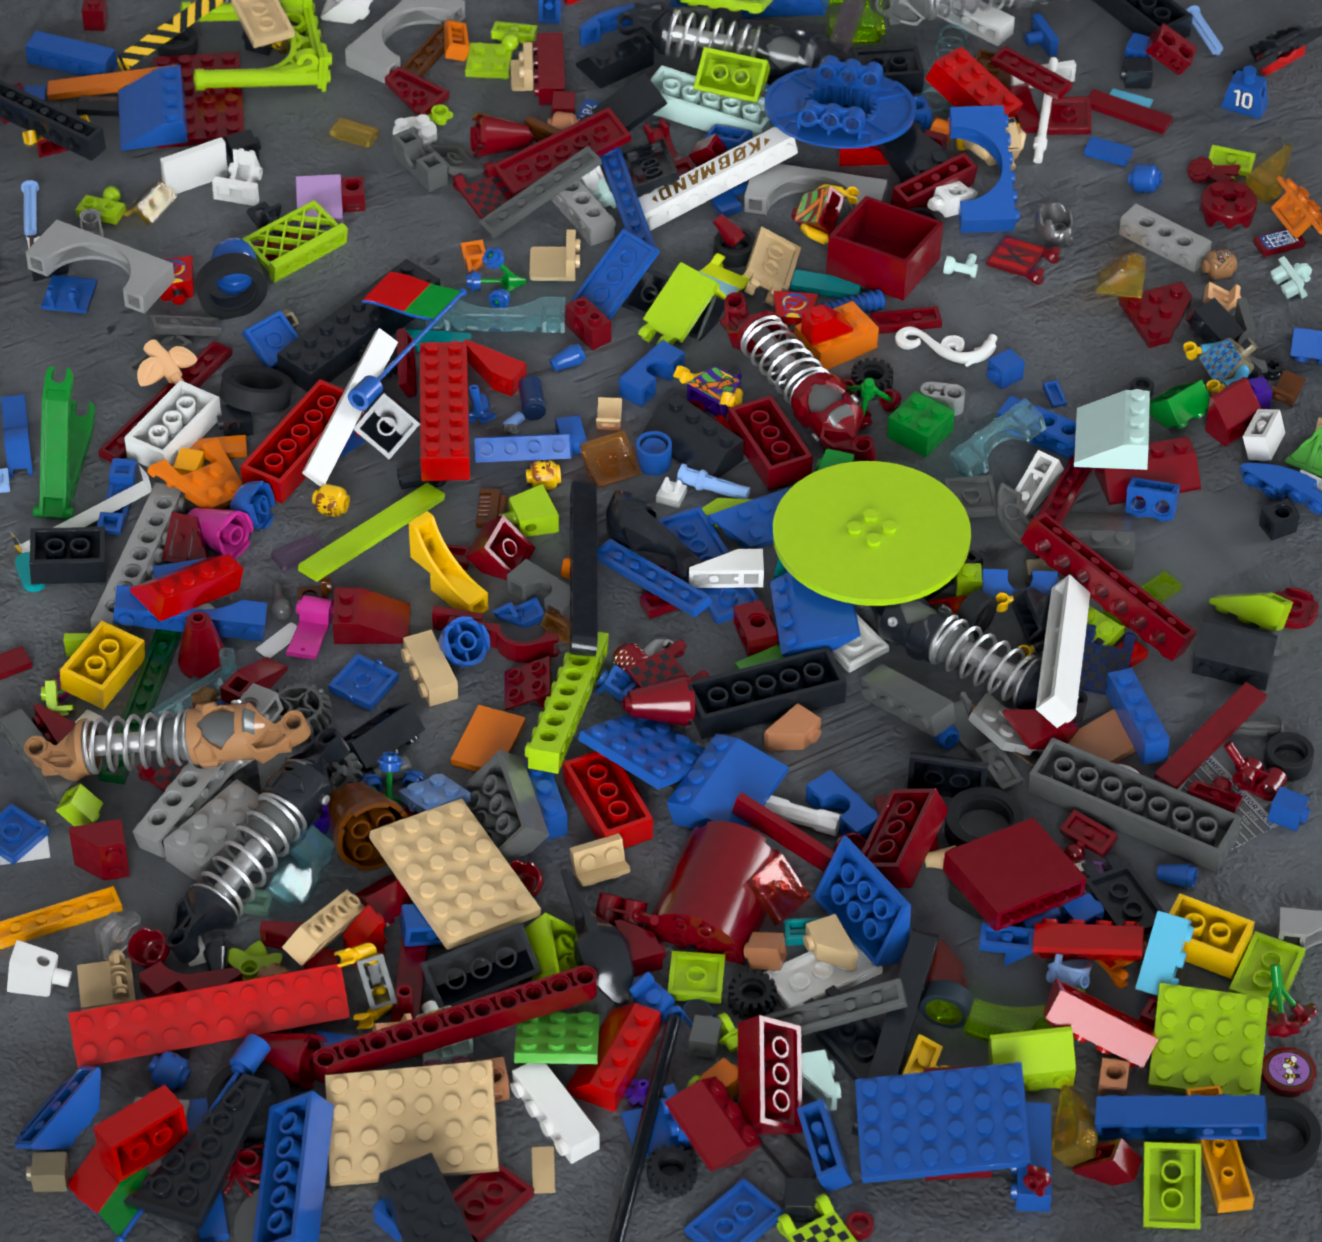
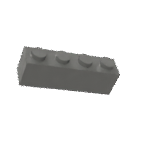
(908, 700)

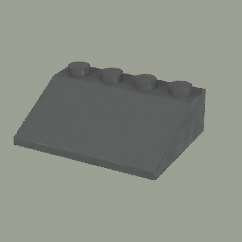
(1105, 533)
(507, 805)

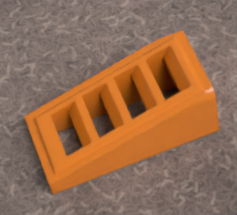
(456, 42)

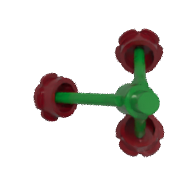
(888, 398)

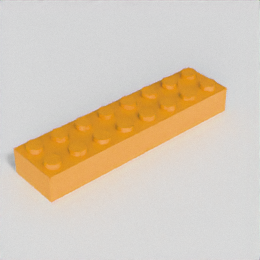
(1224, 1167)

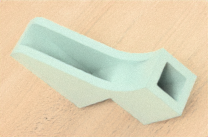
(818, 1078)

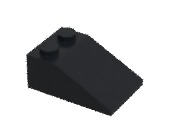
(912, 153)

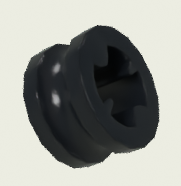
(1276, 365)

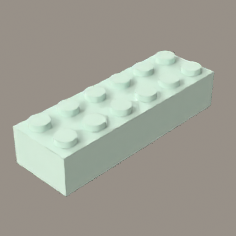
(705, 109)

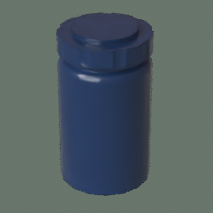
(532, 398)

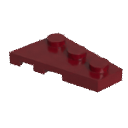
(415, 91)

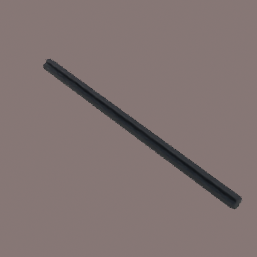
(645, 1129)

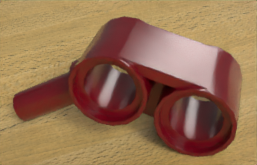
(1252, 777)
(615, 907)

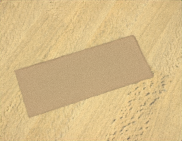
(543, 1169)

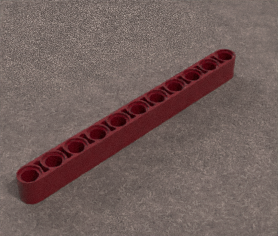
(457, 1023)

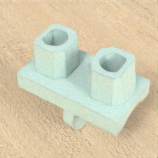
(1294, 276)

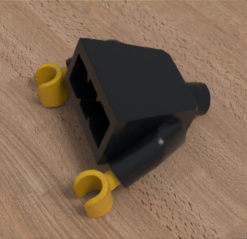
(1032, 614)

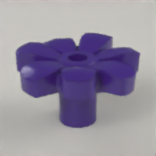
(638, 1092)

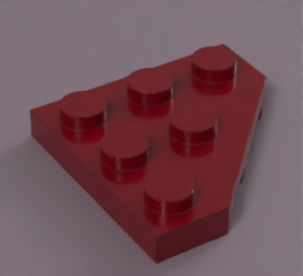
(1157, 312)

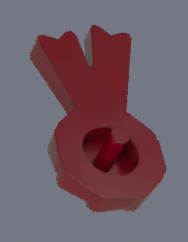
(1202, 170)

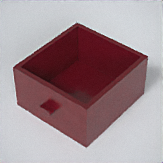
(884, 247)

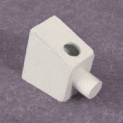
(35, 970)

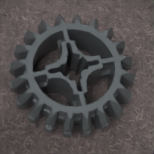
(304, 700)

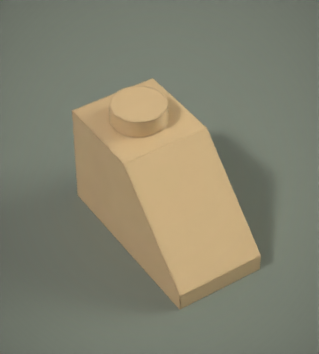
(830, 943)

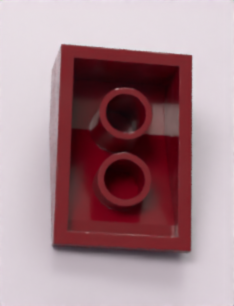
(368, 617)

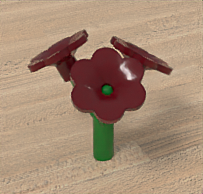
(1302, 1014)

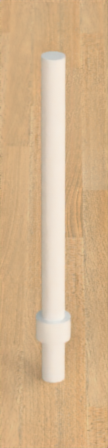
(1040, 141)

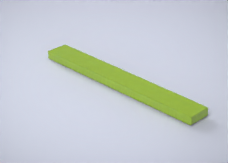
(371, 532)

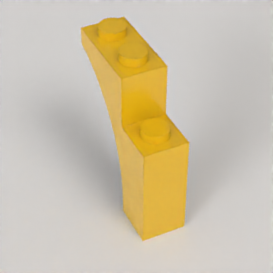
(446, 575)

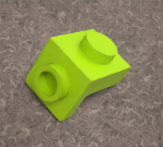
(50, 694)

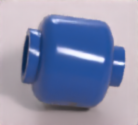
(1145, 178)
(170, 1070)

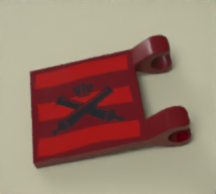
(1022, 257)

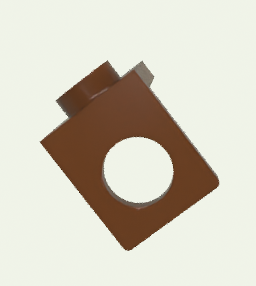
(1288, 388)
(319, 590)

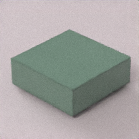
(260, 905)

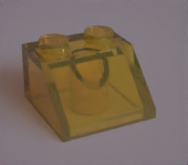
(1123, 277)

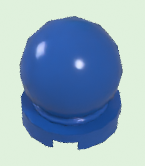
(233, 283)

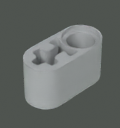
(947, 394)

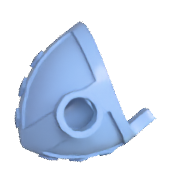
(1071, 971)

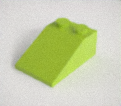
(1171, 1185)

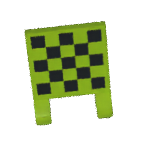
(824, 1229)

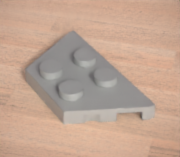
(991, 722)

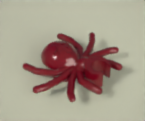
(247, 1166)

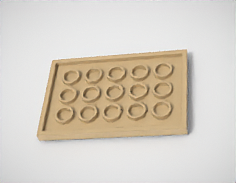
(454, 874)
(410, 1112)

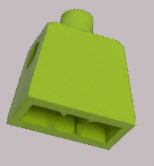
(533, 512)

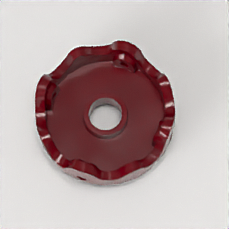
(1216, 208)

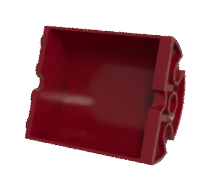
(709, 894)

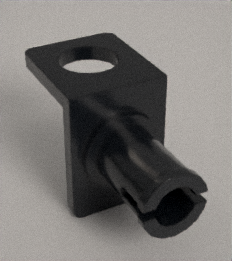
(267, 216)

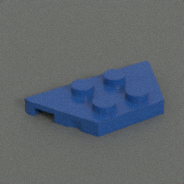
(751, 521)

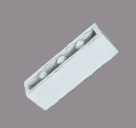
(991, 25)
(555, 1111)

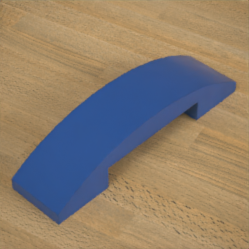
(603, 23)
(121, 477)

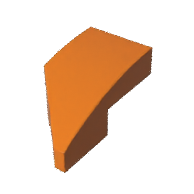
(472, 254)

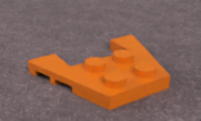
(206, 487)

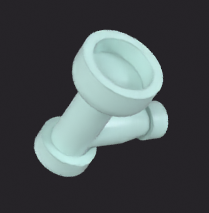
(967, 268)

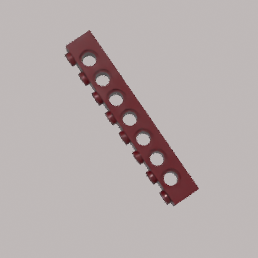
(1120, 588)

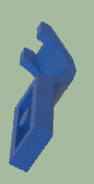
(16, 434)

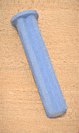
(1204, 30)
(30, 191)

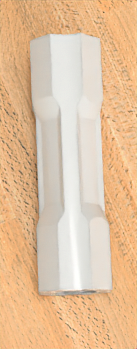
(819, 820)

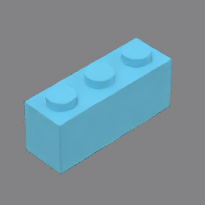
(1164, 952)

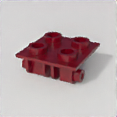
(528, 683)

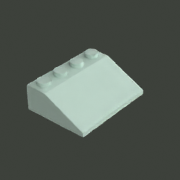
(1114, 431)

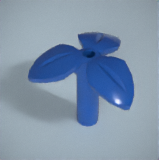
(480, 406)

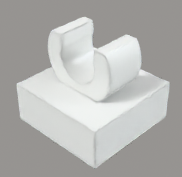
(671, 493)

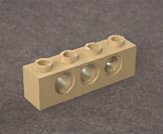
(323, 927)

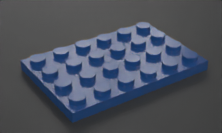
(942, 1122)

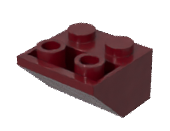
(1231, 411)

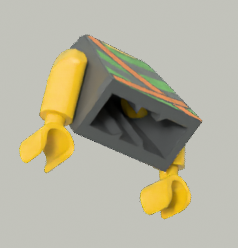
(375, 981)

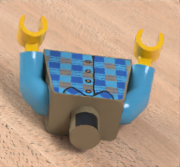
(1223, 360)

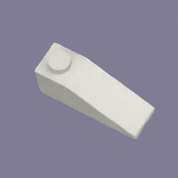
(1038, 481)
(731, 570)

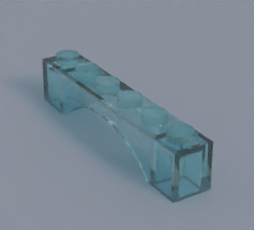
(541, 315)

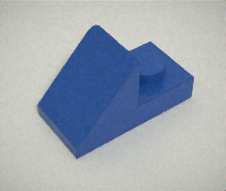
(1012, 941)

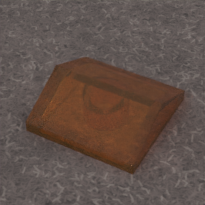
(610, 459)

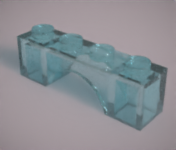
(1019, 422)

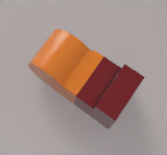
(940, 132)

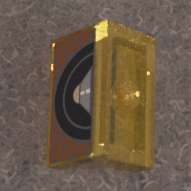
(152, 202)

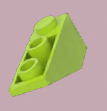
(1263, 609)

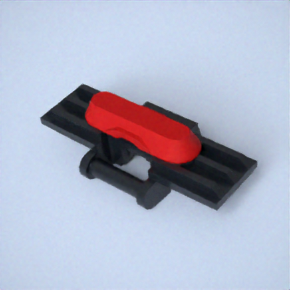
(1287, 43)

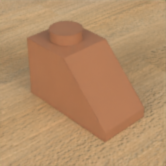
(793, 730)

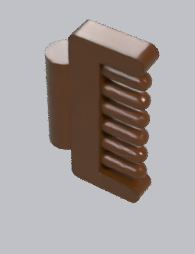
(490, 506)

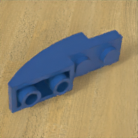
(1282, 481)

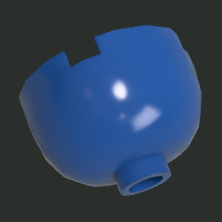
(255, 500)
(464, 642)

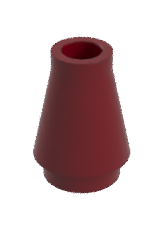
(729, 230)

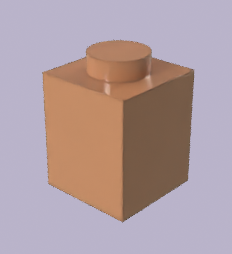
(766, 951)

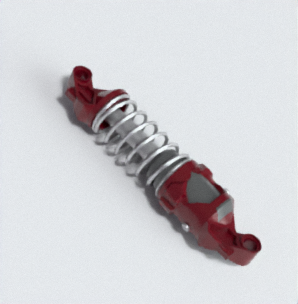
(814, 393)

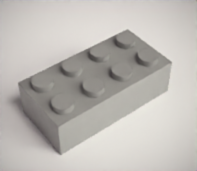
(204, 834)

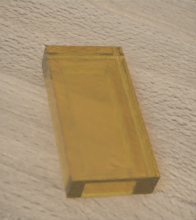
(354, 132)

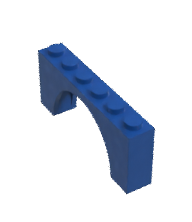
(987, 128)

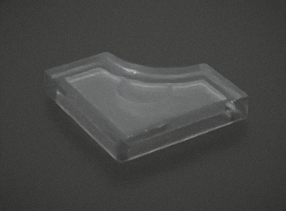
(115, 933)

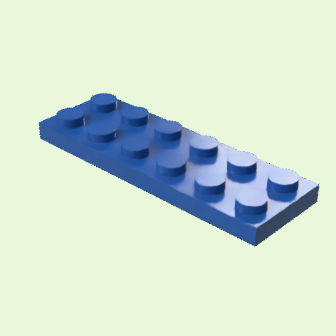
(702, 539)

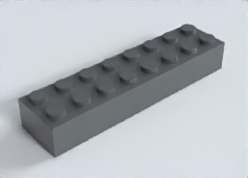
(1135, 804)

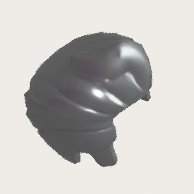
(1054, 223)

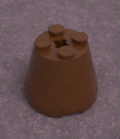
(352, 815)

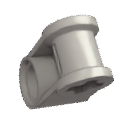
(91, 221)

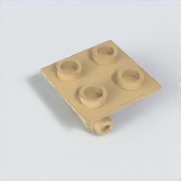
(106, 981)

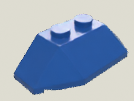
(64, 1112)

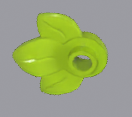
(252, 959)

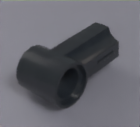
(411, 477)

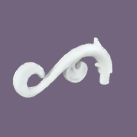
(944, 349)

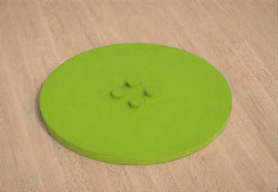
(871, 533)

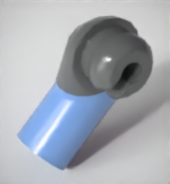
(510, 425)

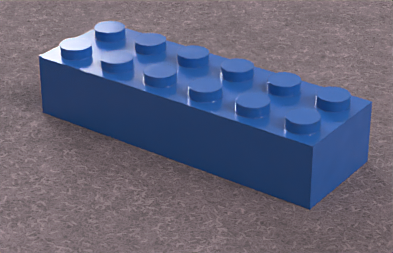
(294, 1170)

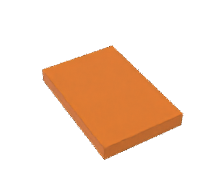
(485, 735)

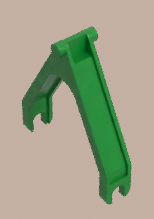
(63, 447)

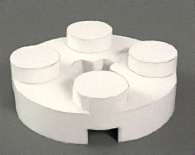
(420, 124)

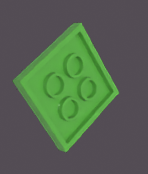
(558, 1039)

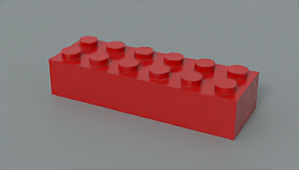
(289, 446)

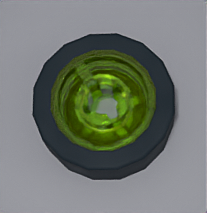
(946, 1003)

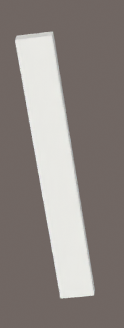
(345, 415)

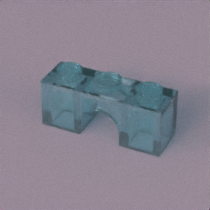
(311, 852)

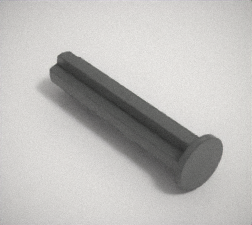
(1258, 728)

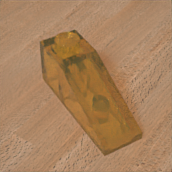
(1263, 178)
(1074, 1130)

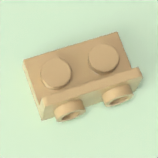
(522, 70)
(599, 860)

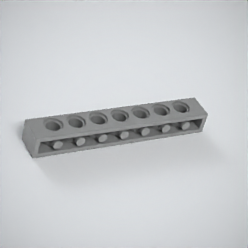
(142, 550)
(195, 784)

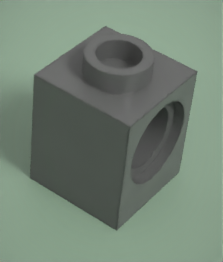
(705, 1037)

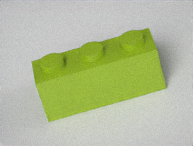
(732, 75)
(552, 945)
(1044, 1054)

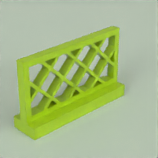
(306, 250)

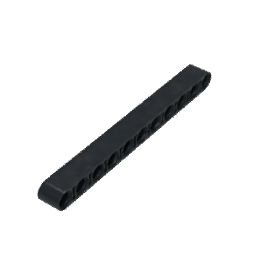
(583, 569)

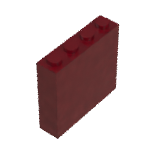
(1014, 874)

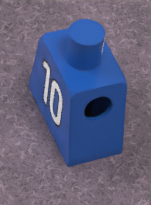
(1247, 93)

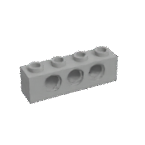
(586, 213)
(1164, 237)

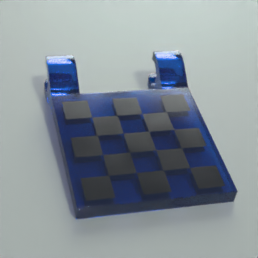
(1102, 659)

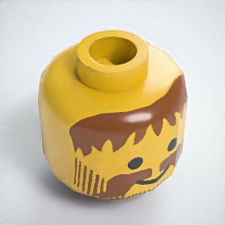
(544, 473)
(331, 500)

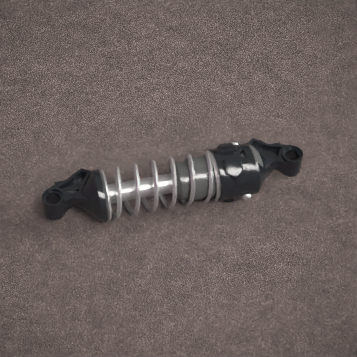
(286, 807)

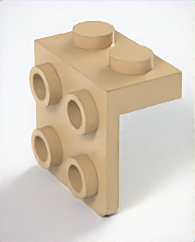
(556, 262)

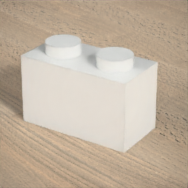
(1264, 434)

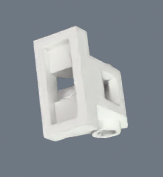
(242, 184)

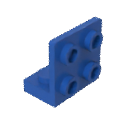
(665, 1129)

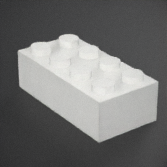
(173, 424)

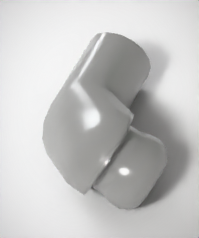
(657, 646)

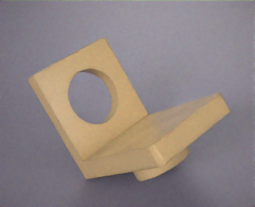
(609, 413)

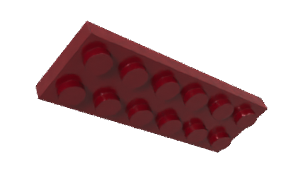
(600, 132)

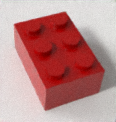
(141, 1133)

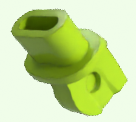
(729, 1033)

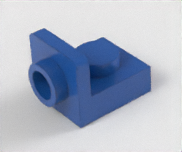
(613, 681)
(650, 994)

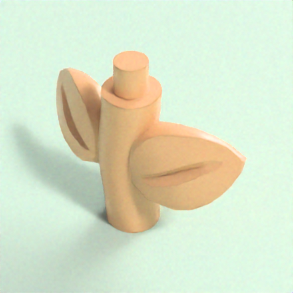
(164, 363)

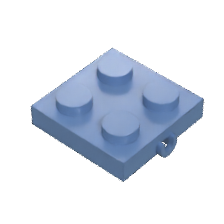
(432, 793)

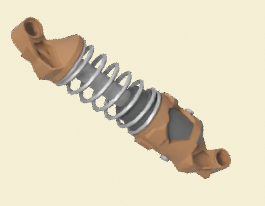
(196, 735)

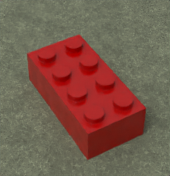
(968, 83)
(607, 799)

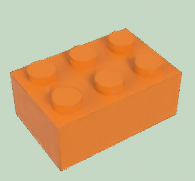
(848, 346)

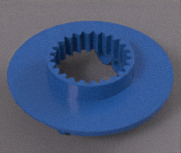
(805, 98)

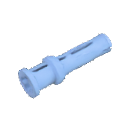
(702, 480)

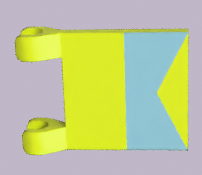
(728, 280)

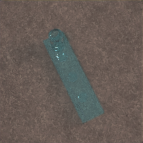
(213, 680)

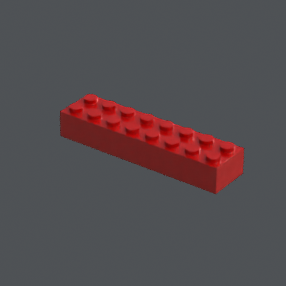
(444, 411)

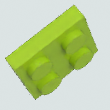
(488, 61)
(696, 976)

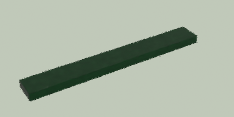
(145, 693)

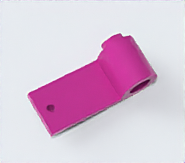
(314, 622)

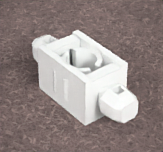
(948, 198)

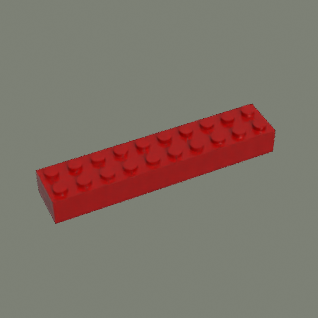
(208, 1014)

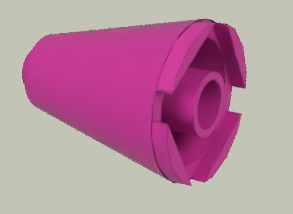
(224, 530)

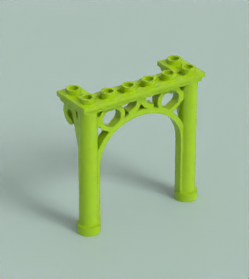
(308, 52)

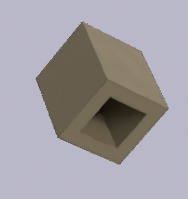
(48, 1172)

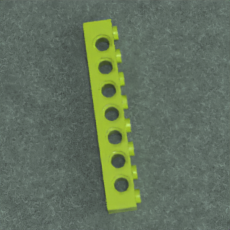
(564, 708)

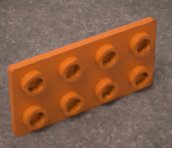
(1296, 209)

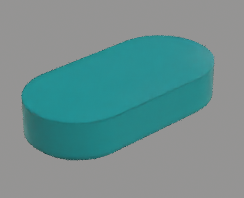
(23, 570)

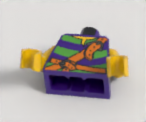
(713, 388)

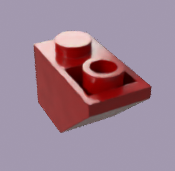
(366, 929)

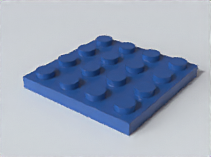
(644, 748)

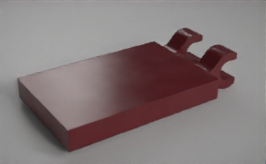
(490, 1200)

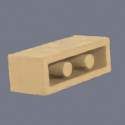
(429, 668)

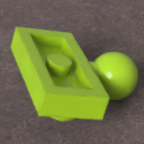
(513, 33)
(1228, 156)
(108, 208)

